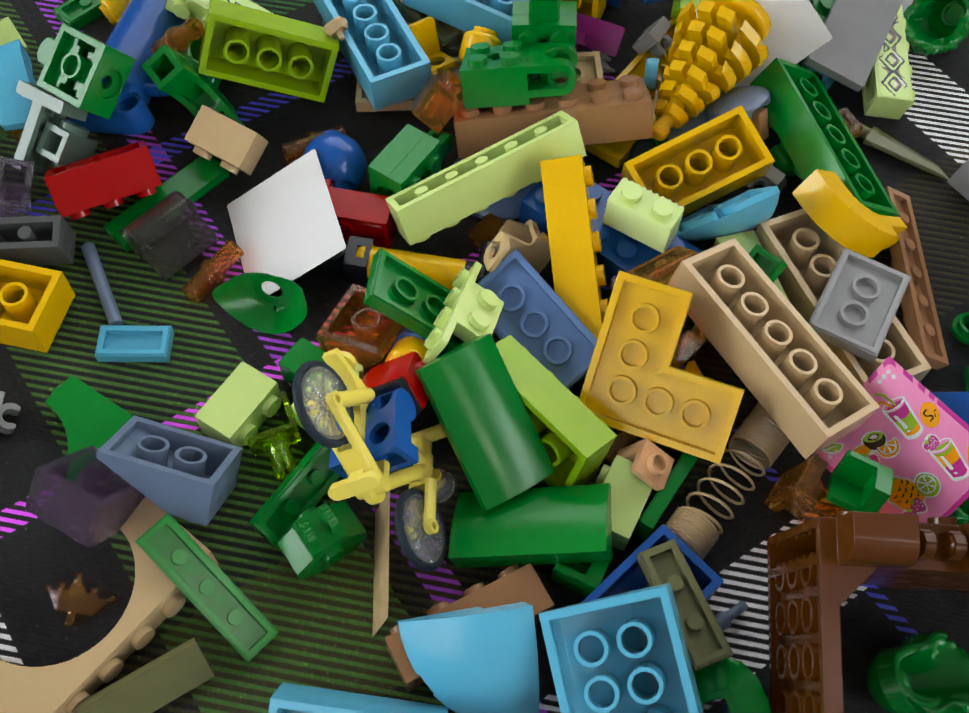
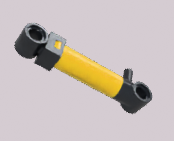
(357, 258)

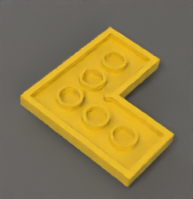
(633, 378)

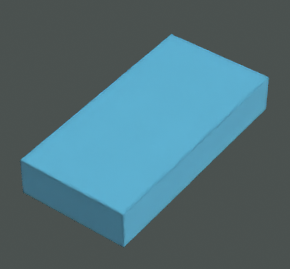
(134, 343)

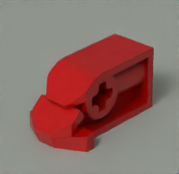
(363, 215)

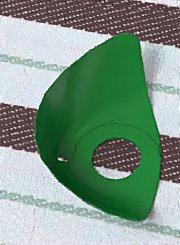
(250, 305)

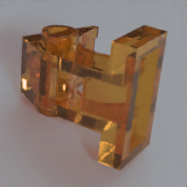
(802, 492)

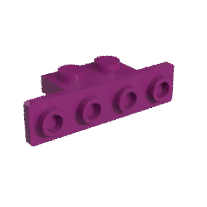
(598, 35)

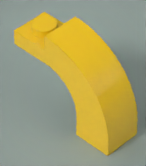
(844, 217)

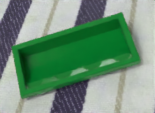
(485, 421)
(534, 528)

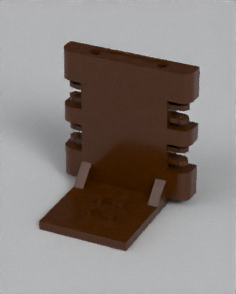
(821, 566)

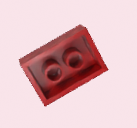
(102, 180)

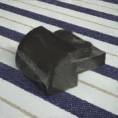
(169, 235)

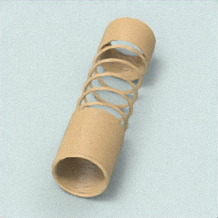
(756, 444)

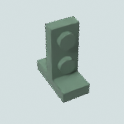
(43, 109)

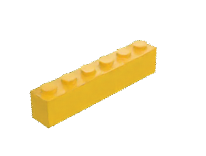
(572, 238)

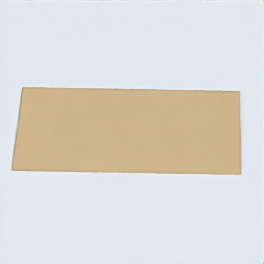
(381, 564)

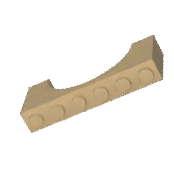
(67, 684)

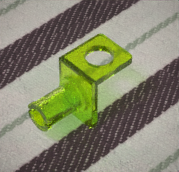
(277, 442)

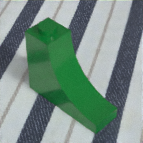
(85, 414)

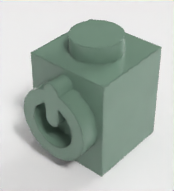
(65, 143)

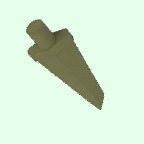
(885, 143)

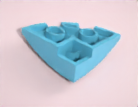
(14, 66)
(731, 216)
(477, 657)

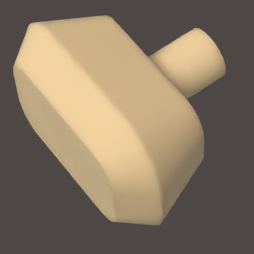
(336, 27)

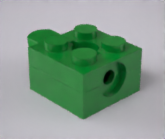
(545, 22)
(75, 70)
(408, 160)

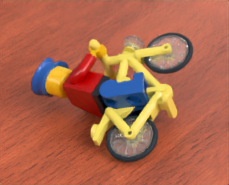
(371, 435)

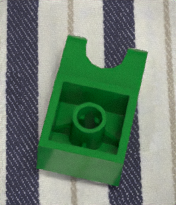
(515, 73)

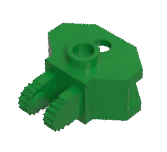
(321, 538)

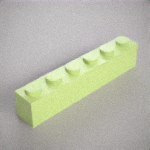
(483, 178)

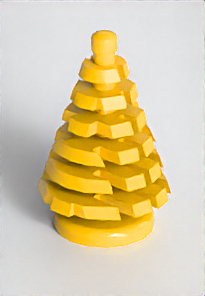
(709, 57)

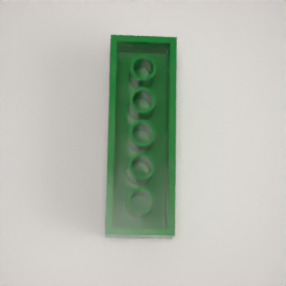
(817, 134)

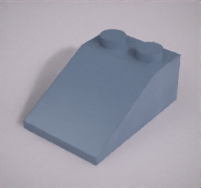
(174, 467)

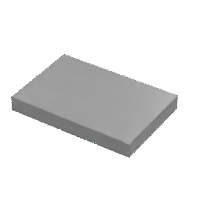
(858, 304)

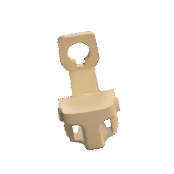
(523, 237)

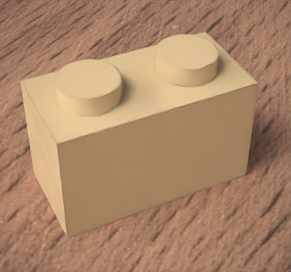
(226, 140)

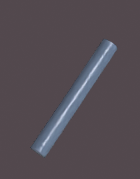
(101, 284)

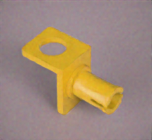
(427, 37)

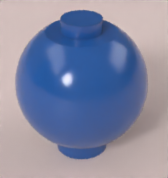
(339, 159)

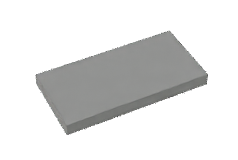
(858, 36)

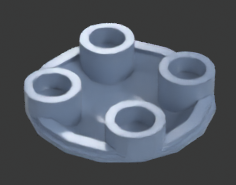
(748, 96)

